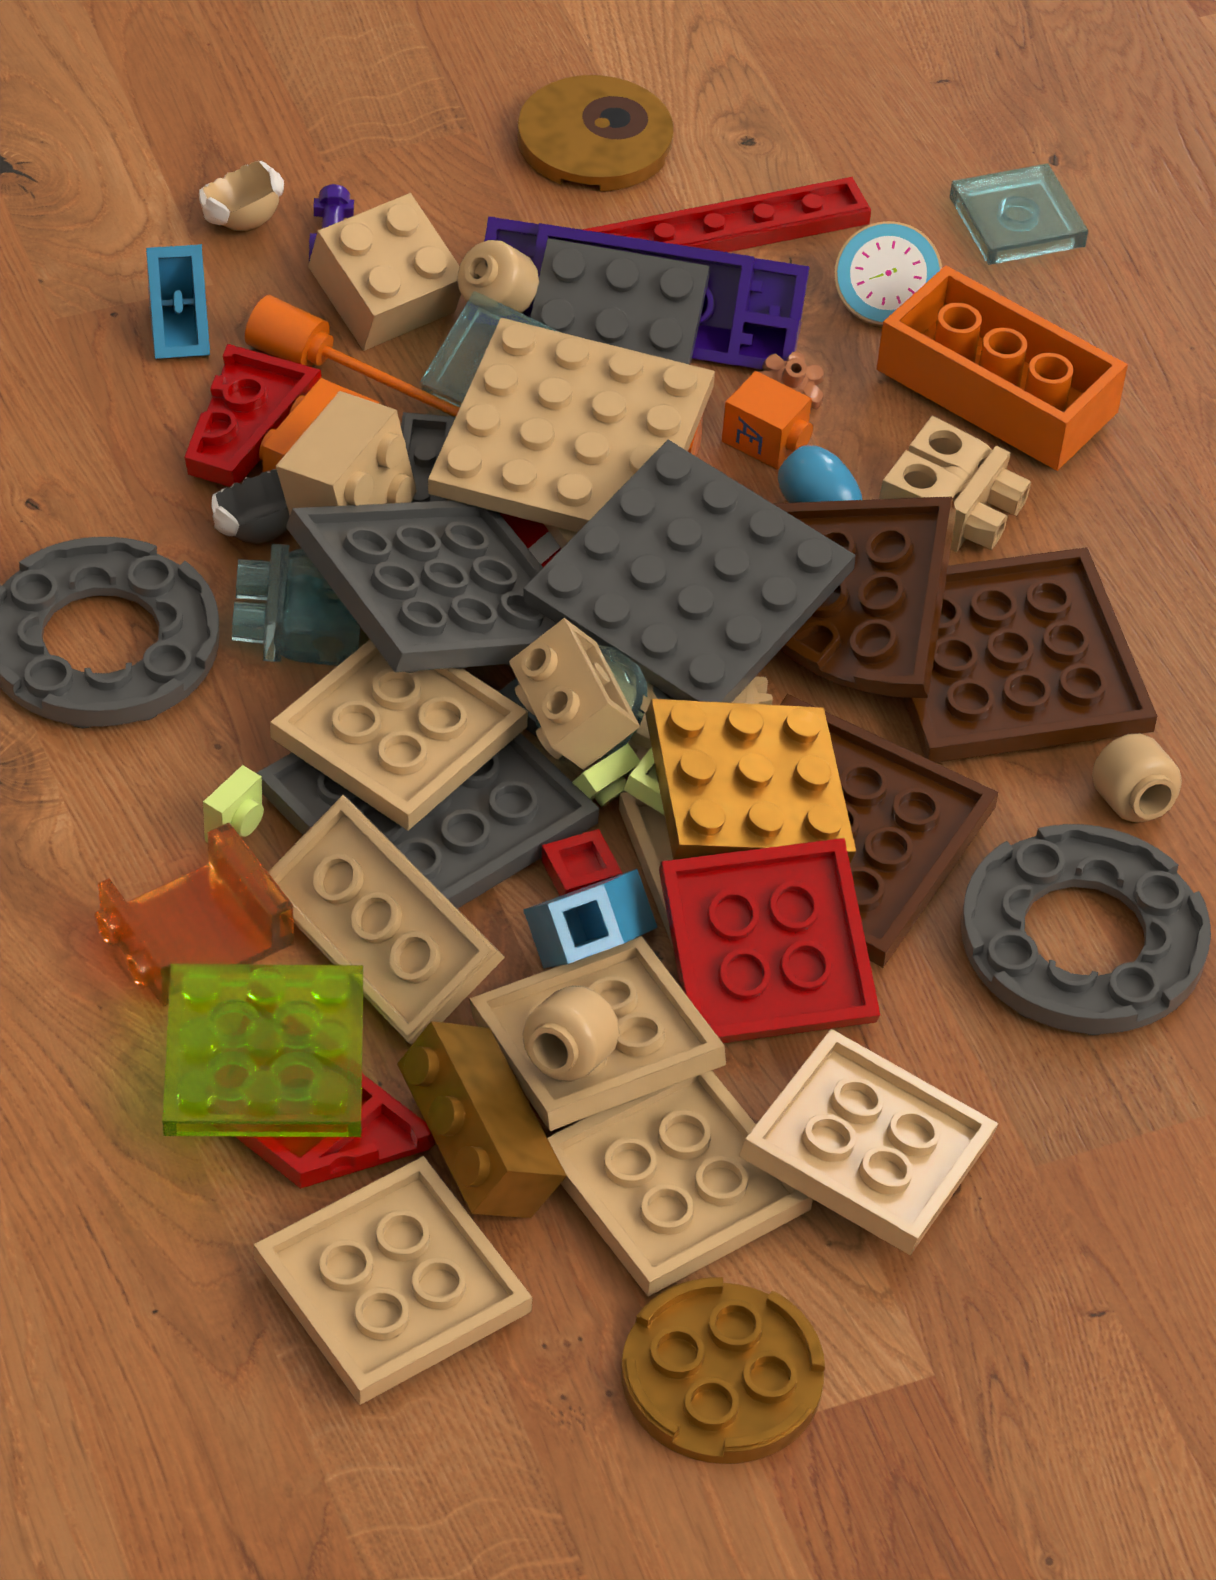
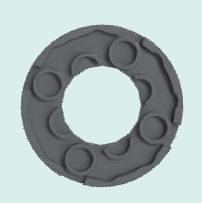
(105, 567)
(1093, 858)

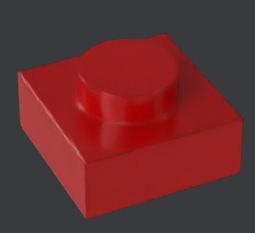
(579, 861)

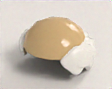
(243, 197)

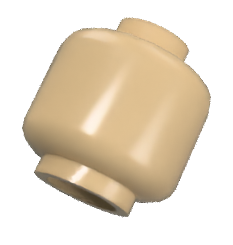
(499, 274)
(1137, 778)
(570, 1033)

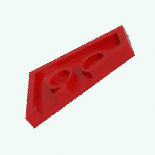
(246, 403)

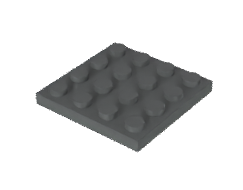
(690, 577)
(426, 580)
(475, 834)

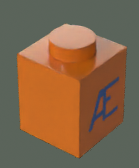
(767, 420)

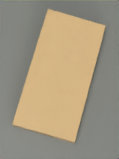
(379, 911)

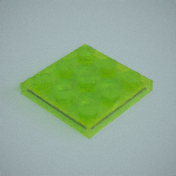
(264, 1051)

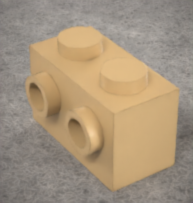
(572, 695)

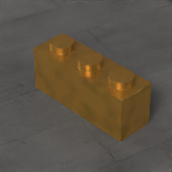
(481, 1120)

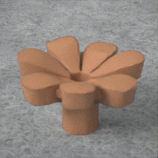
(796, 375)

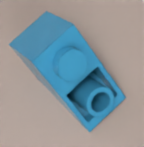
(590, 919)

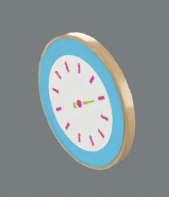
(883, 269)

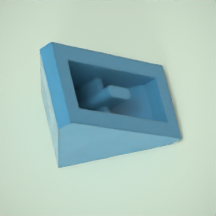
(177, 301)

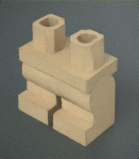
(956, 464)

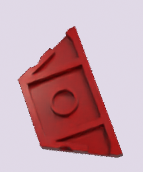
(387, 1135)

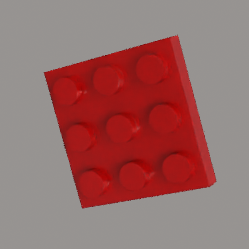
(770, 940)

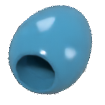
(816, 476)

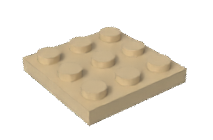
(398, 734)
(658, 1041)
(869, 1141)
(669, 1180)
(392, 1279)

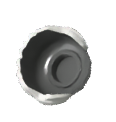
(252, 510)

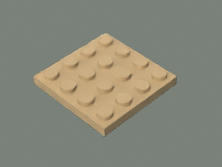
(563, 424)

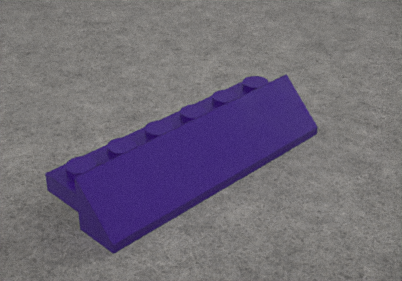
(748, 304)

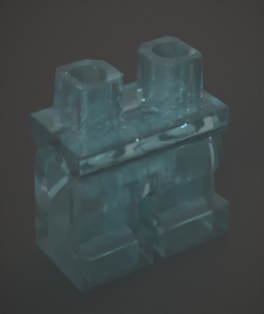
(301, 614)

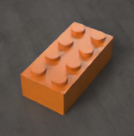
(1001, 367)

